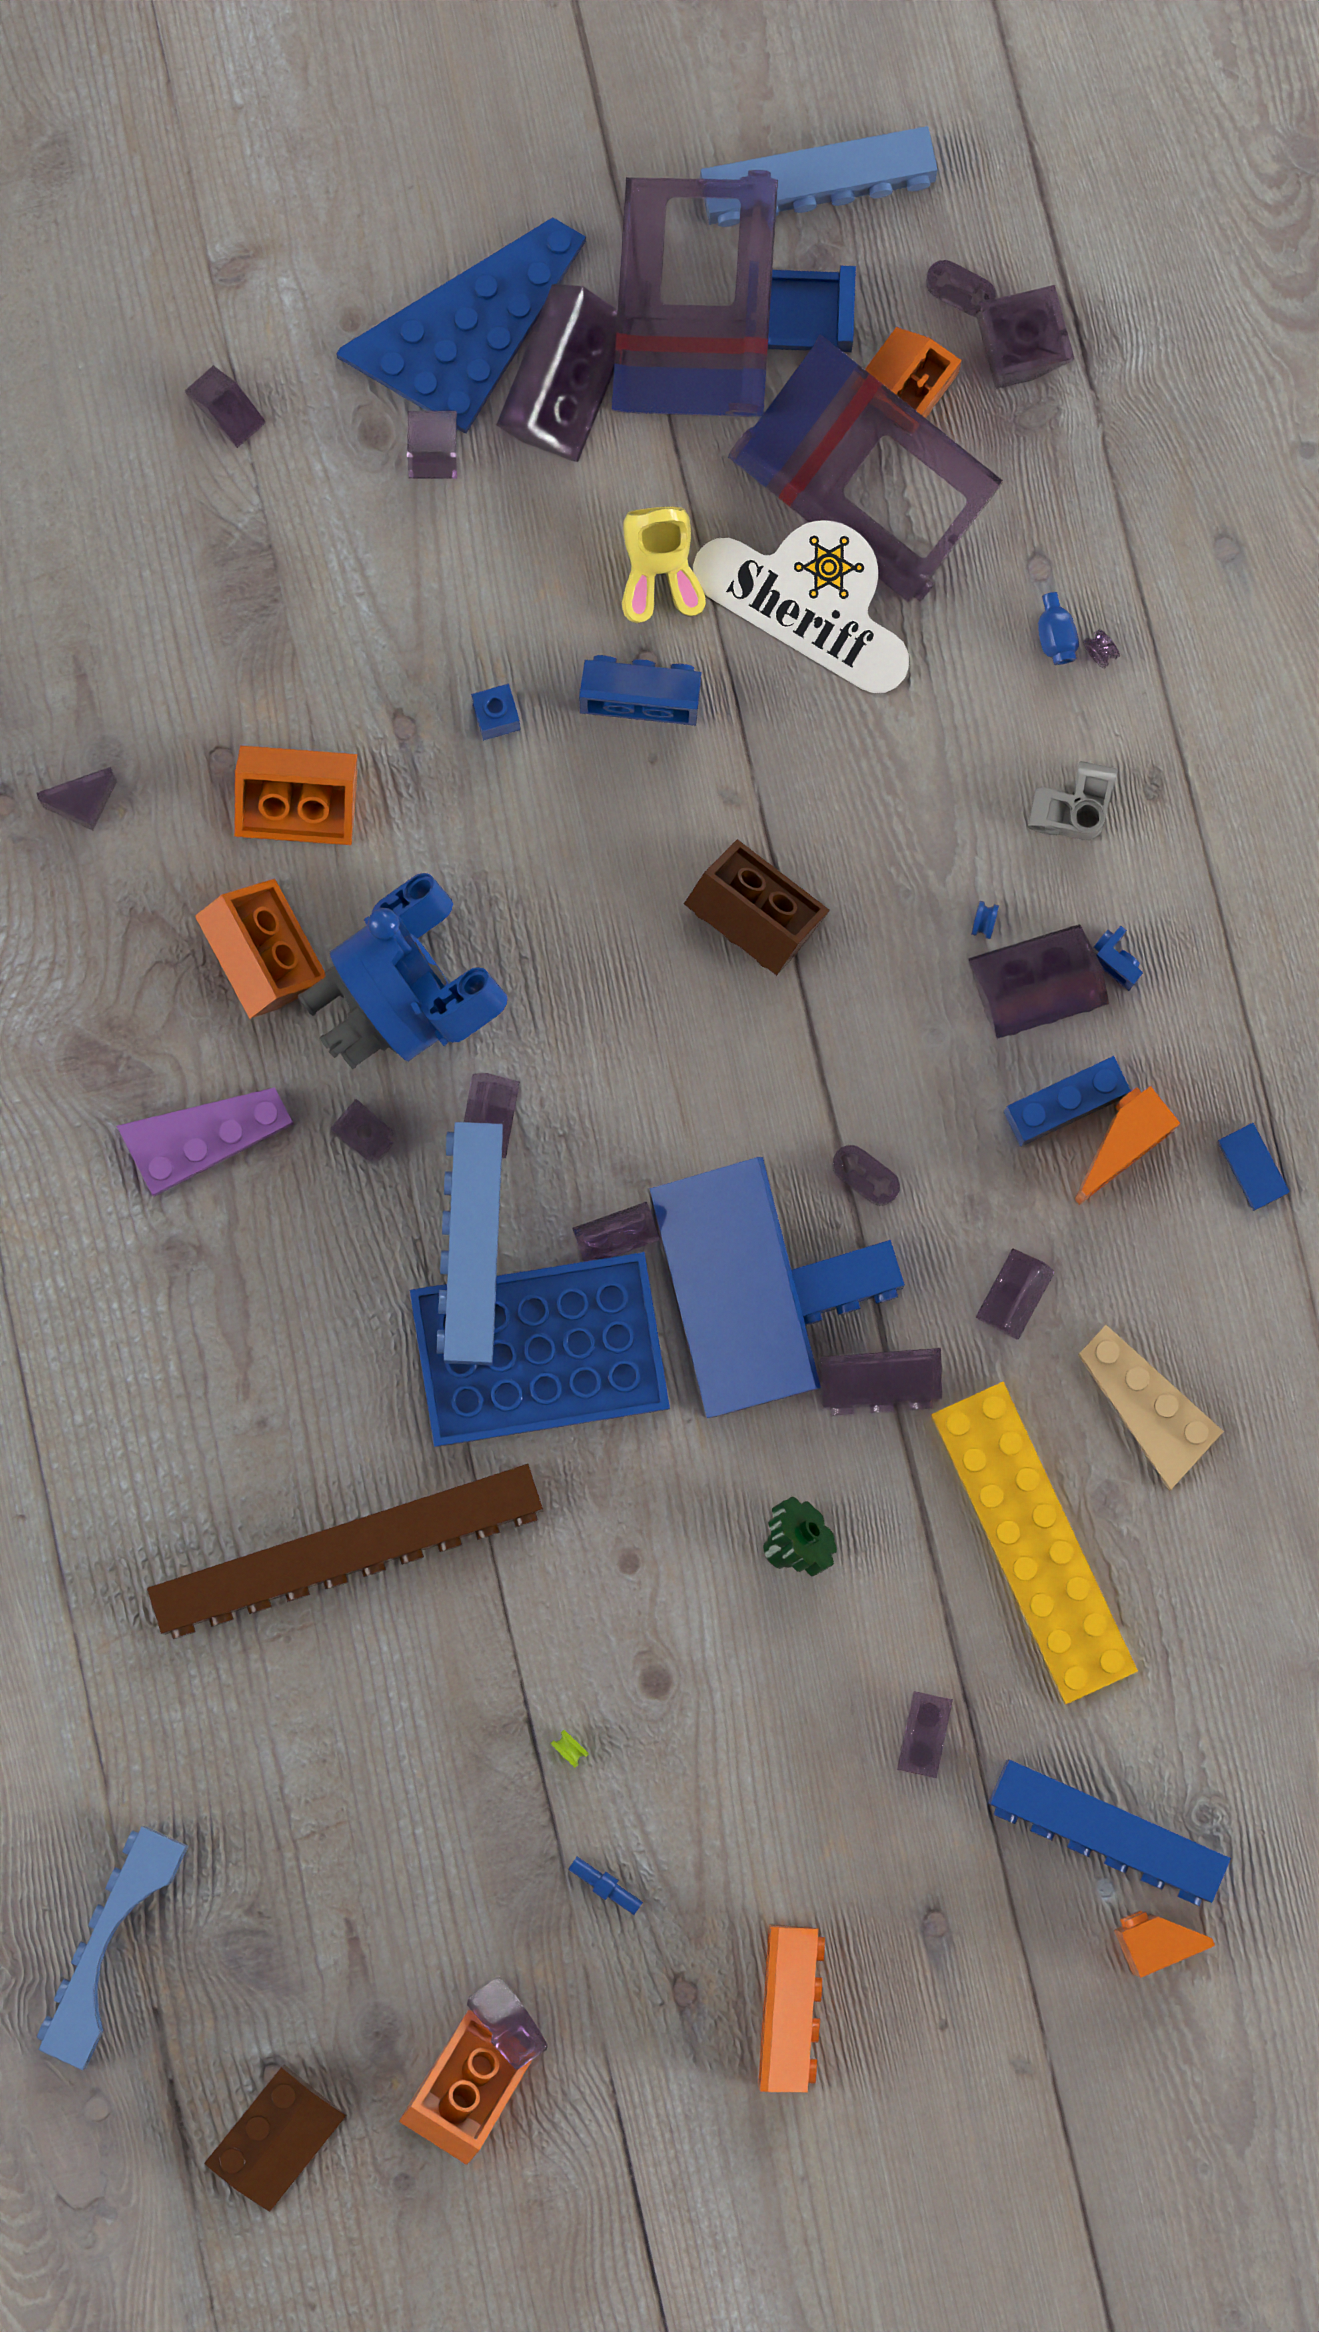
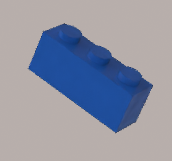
(1067, 1101)
(848, 1280)

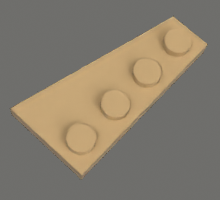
(1157, 1414)

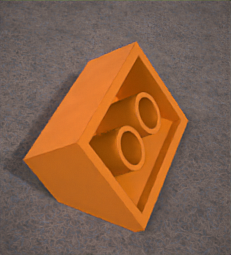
(295, 795)
(260, 947)

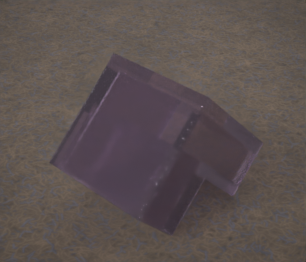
(432, 445)

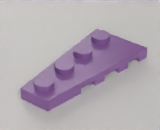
(196, 1138)

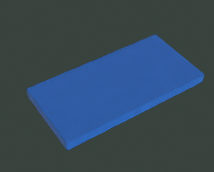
(735, 1287)

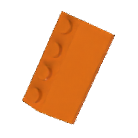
(789, 2009)

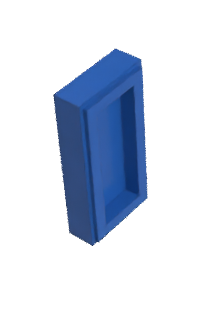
(1253, 1166)

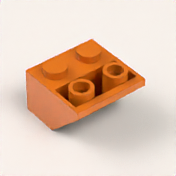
(914, 369)

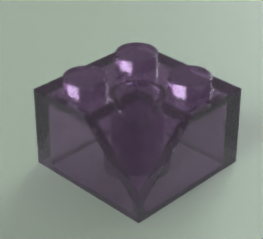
(1024, 336)

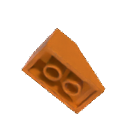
(1136, 1129)
(463, 2092)

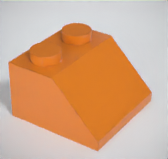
(1156, 1943)

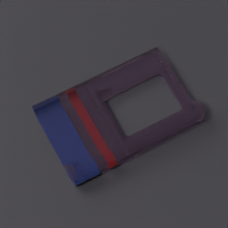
(693, 354)
(821, 436)

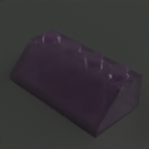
(563, 373)

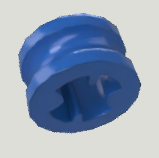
(985, 920)

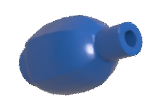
(1057, 631)

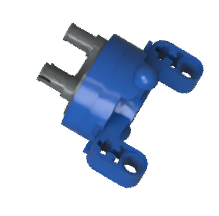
(396, 986)

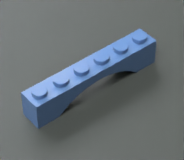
(77, 2021)

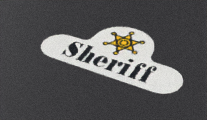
(810, 598)

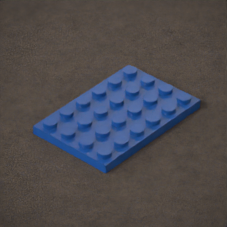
(565, 1353)

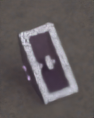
(225, 405)
(81, 798)

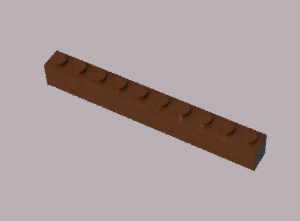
(344, 1550)

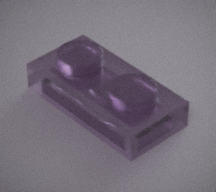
(616, 1233)
(924, 1734)

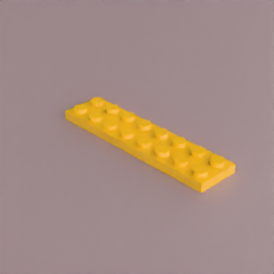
(1034, 1543)

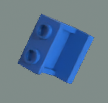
(812, 305)

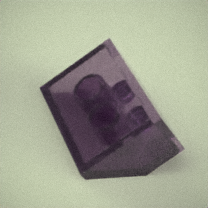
(1039, 981)
(880, 1381)

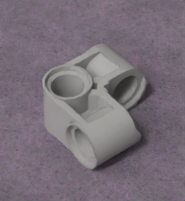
(1056, 811)

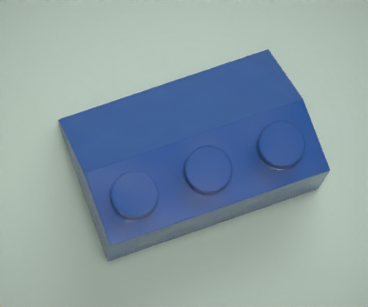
(640, 690)

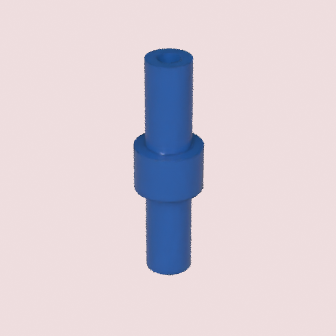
(605, 1885)

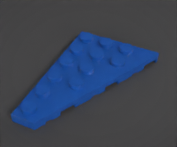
(465, 333)

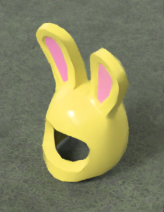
(659, 544)

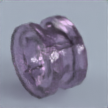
(1101, 648)

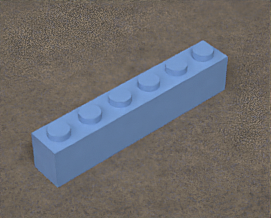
(834, 173)
(472, 1243)

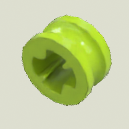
(569, 1748)

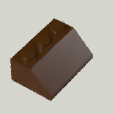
(756, 907)
(275, 2139)

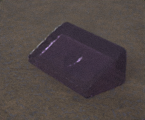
(492, 1101)
(1015, 1293)

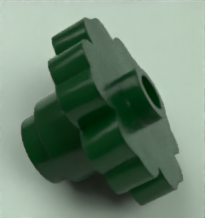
(799, 1538)

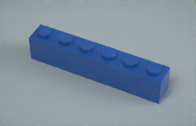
(1108, 1831)

